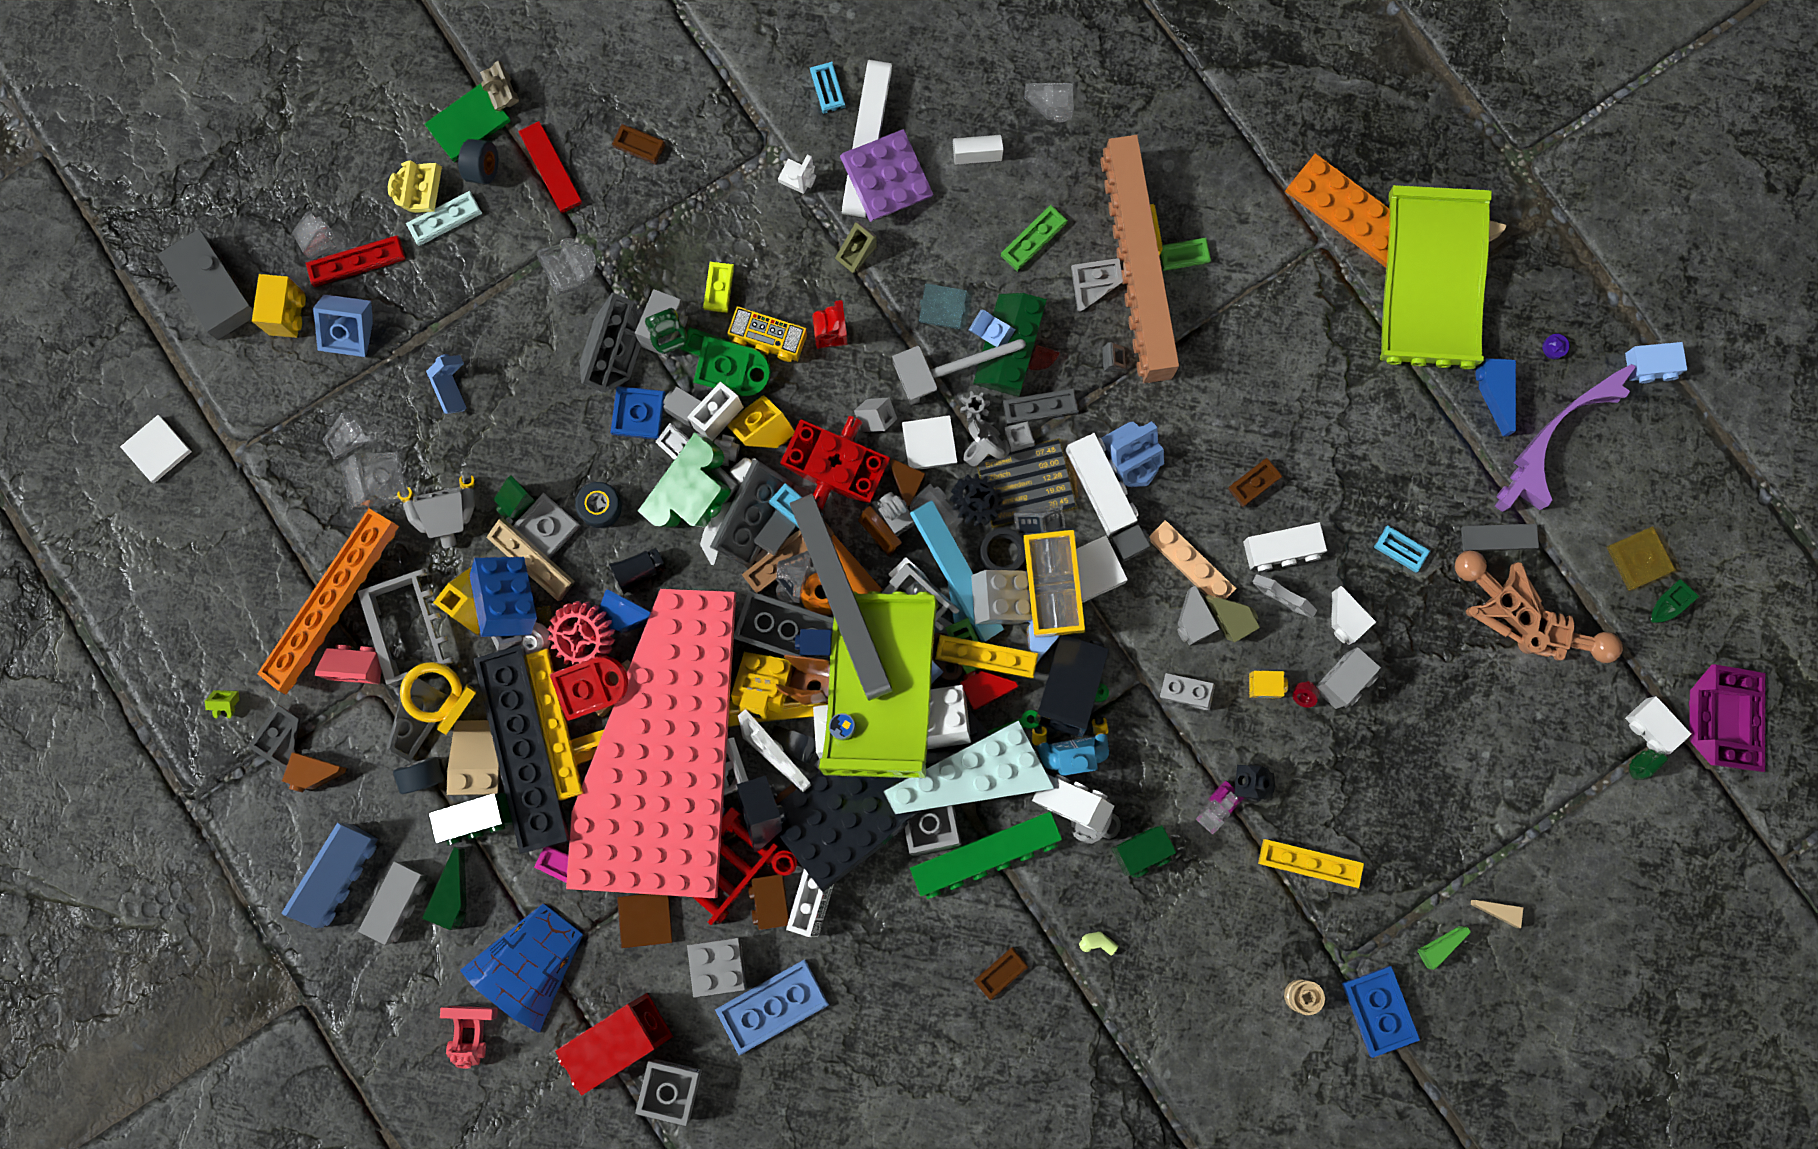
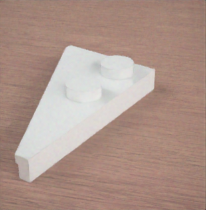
(770, 749)

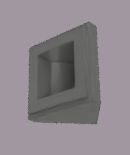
(1113, 357)

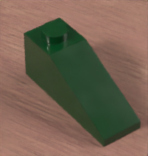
(449, 897)

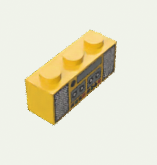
(767, 334)

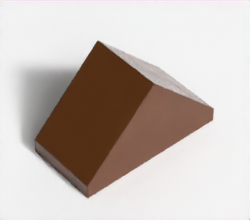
(907, 480)

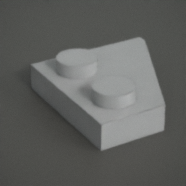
(1095, 280)

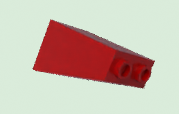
(613, 1044)

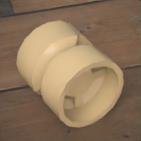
(1304, 997)

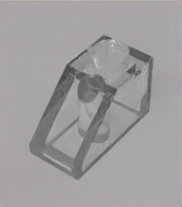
(1051, 99)

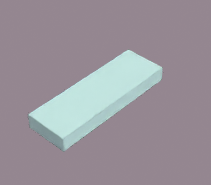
(444, 218)

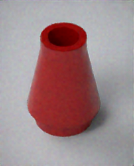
(782, 866)

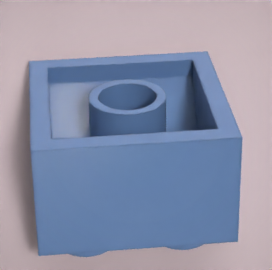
(343, 325)

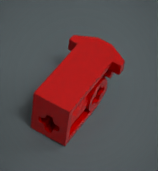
(830, 326)

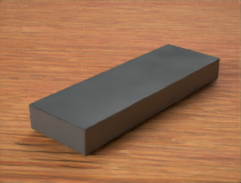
(1040, 406)
(777, 529)
(1500, 537)

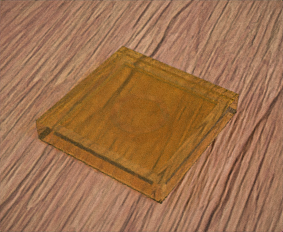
(1640, 558)

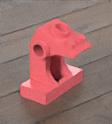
(467, 1054)

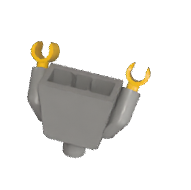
(441, 511)

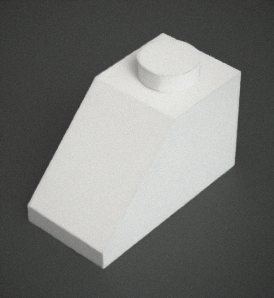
(1348, 617)

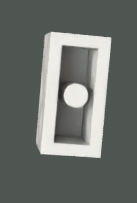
(715, 411)
(1657, 726)

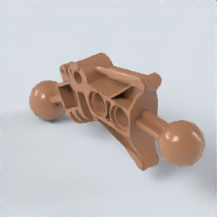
(1555, 631)

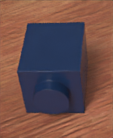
(813, 642)

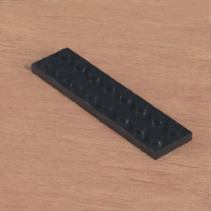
(521, 749)

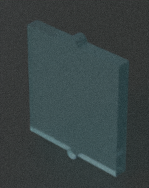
(942, 306)

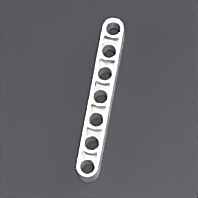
(868, 123)

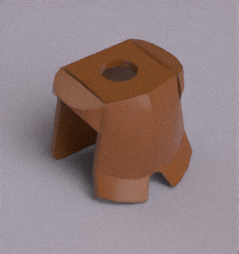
(806, 672)

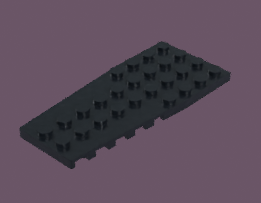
(849, 817)

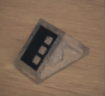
(1040, 520)
(793, 574)

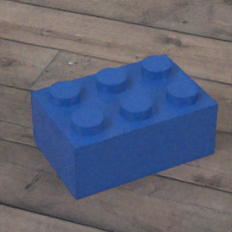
(502, 596)

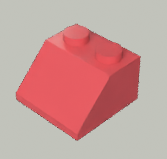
(350, 665)

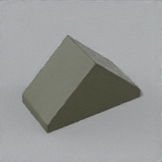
(857, 247)

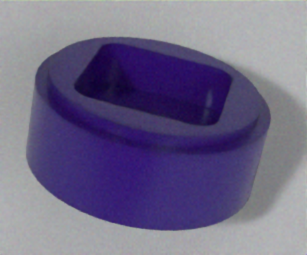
(1555, 346)

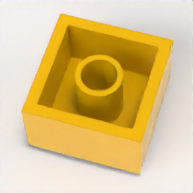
(278, 306)

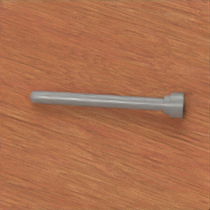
(978, 358)

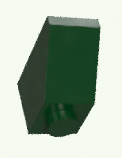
(513, 499)

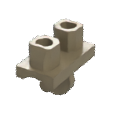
(498, 85)

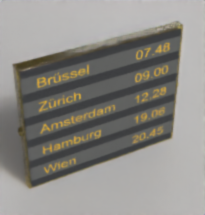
(1029, 480)

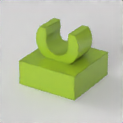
(222, 701)

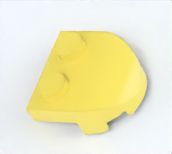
(415, 186)

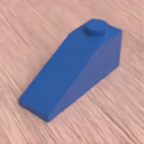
(1498, 389)

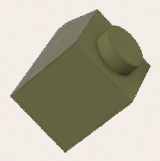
(1233, 617)

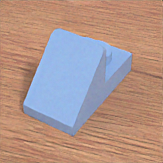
(991, 329)

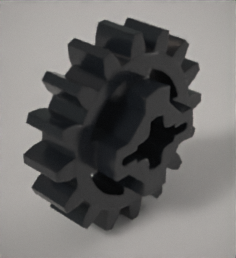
(976, 499)

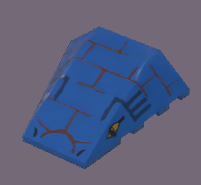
(526, 966)

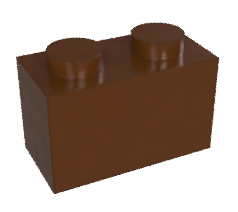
(769, 902)

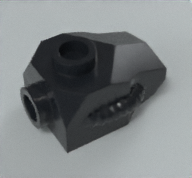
(1258, 785)

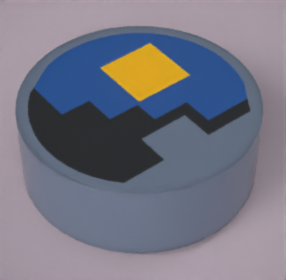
(842, 726)

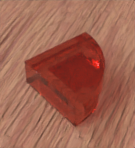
(1043, 358)

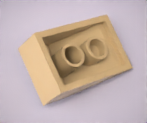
(473, 761)

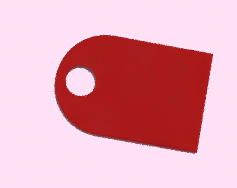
(588, 687)

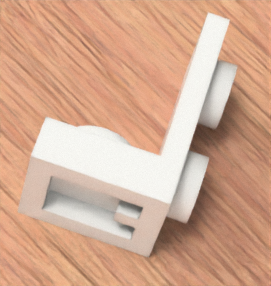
(797, 175)

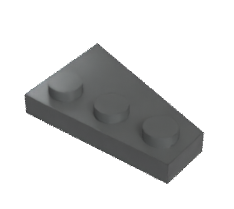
(409, 732)

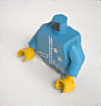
(1074, 755)

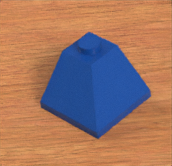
(623, 613)

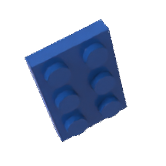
(1380, 1011)

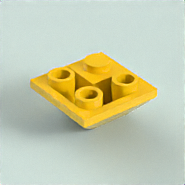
(459, 601)

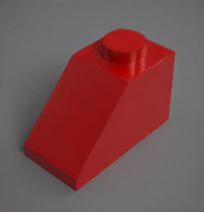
(985, 688)

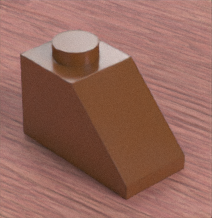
(309, 773)

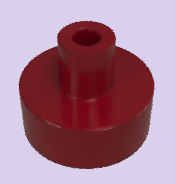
(1306, 694)

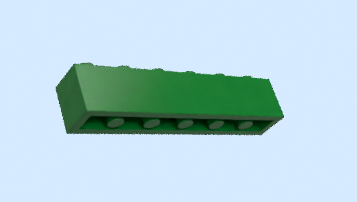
(985, 854)

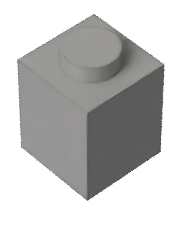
(680, 405)

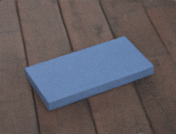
(772, 1007)

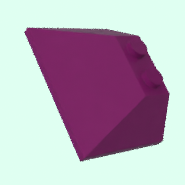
(1729, 717)

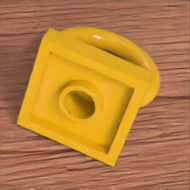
(451, 707)

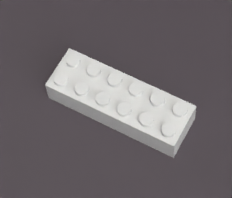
(946, 724)

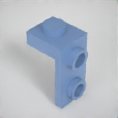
(444, 384)

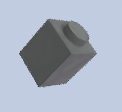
(1130, 543)

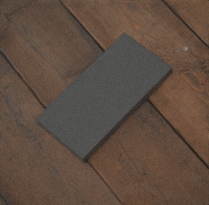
(748, 514)

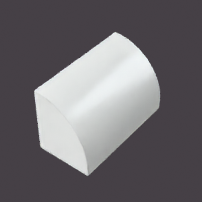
(977, 149)

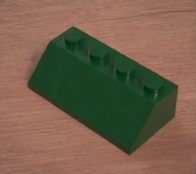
(1008, 371)

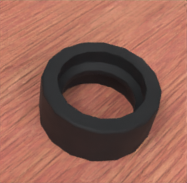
(1008, 534)

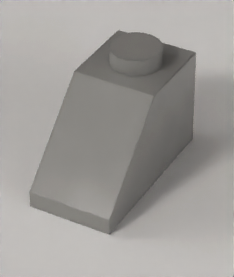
(1195, 618)

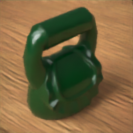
(665, 324)
(1647, 764)

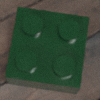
(1143, 851)

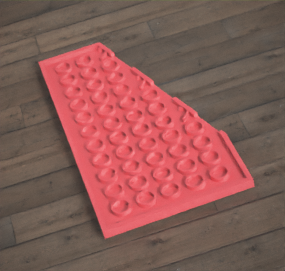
(659, 770)

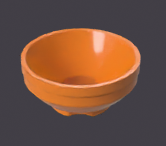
(811, 601)

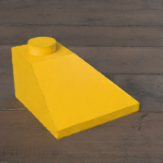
(761, 425)

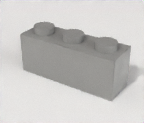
(393, 903)

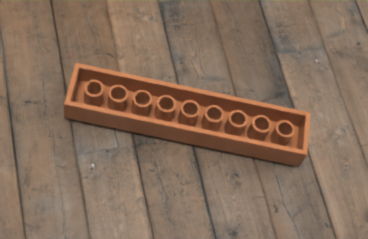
(1139, 259)

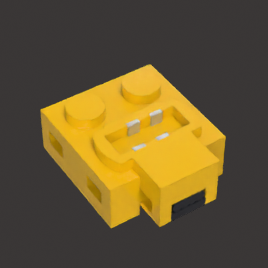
(757, 681)

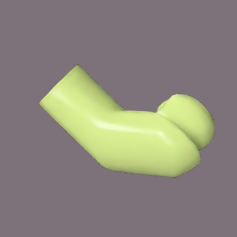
(1097, 940)

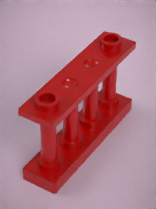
(731, 823)

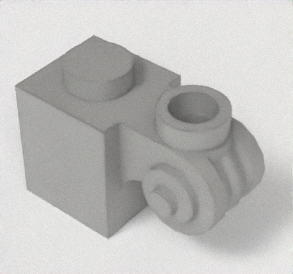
(895, 513)

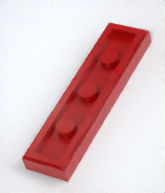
(550, 167)
(355, 261)

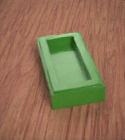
(1185, 254)

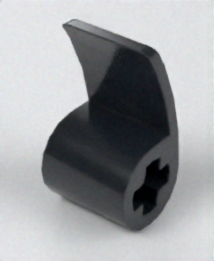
(794, 743)

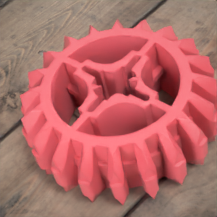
(590, 625)

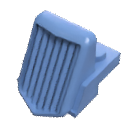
(1135, 453)

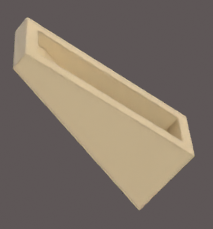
(1506, 913)

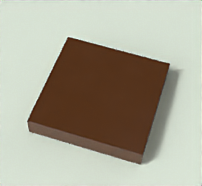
(644, 920)

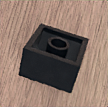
(760, 811)

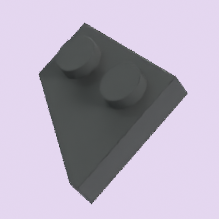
(277, 737)

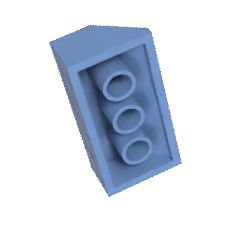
(330, 875)

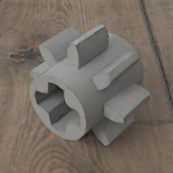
(970, 411)
(729, 448)

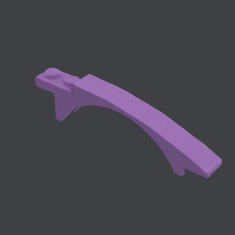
(1530, 475)

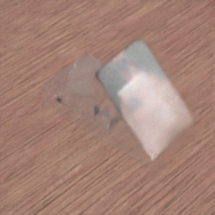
(344, 436)

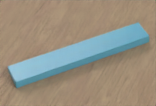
(951, 563)

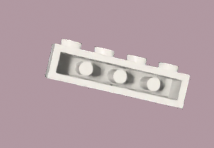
(1101, 484)

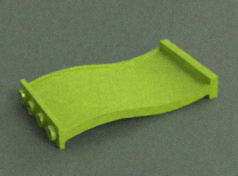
(1435, 276)
(895, 726)

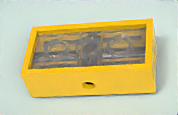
(1054, 583)

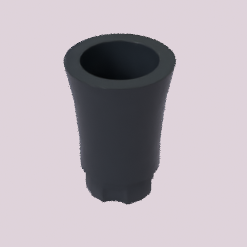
(637, 569)

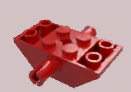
(811, 457)

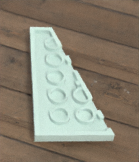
(986, 770)

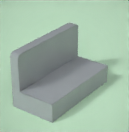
(914, 374)

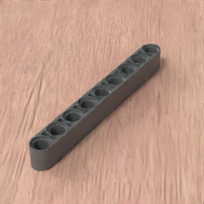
(841, 597)

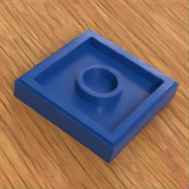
(637, 413)

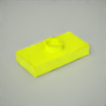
(718, 287)

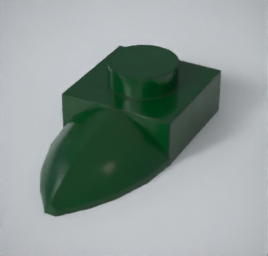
(1673, 602)

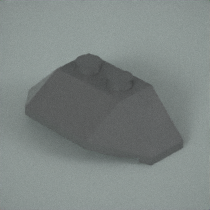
(611, 345)

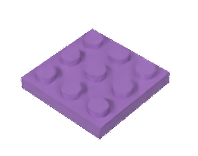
(886, 175)

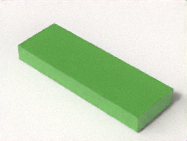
(1034, 238)

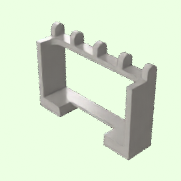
(908, 571)
(372, 612)

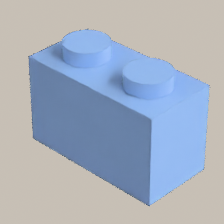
(1656, 361)

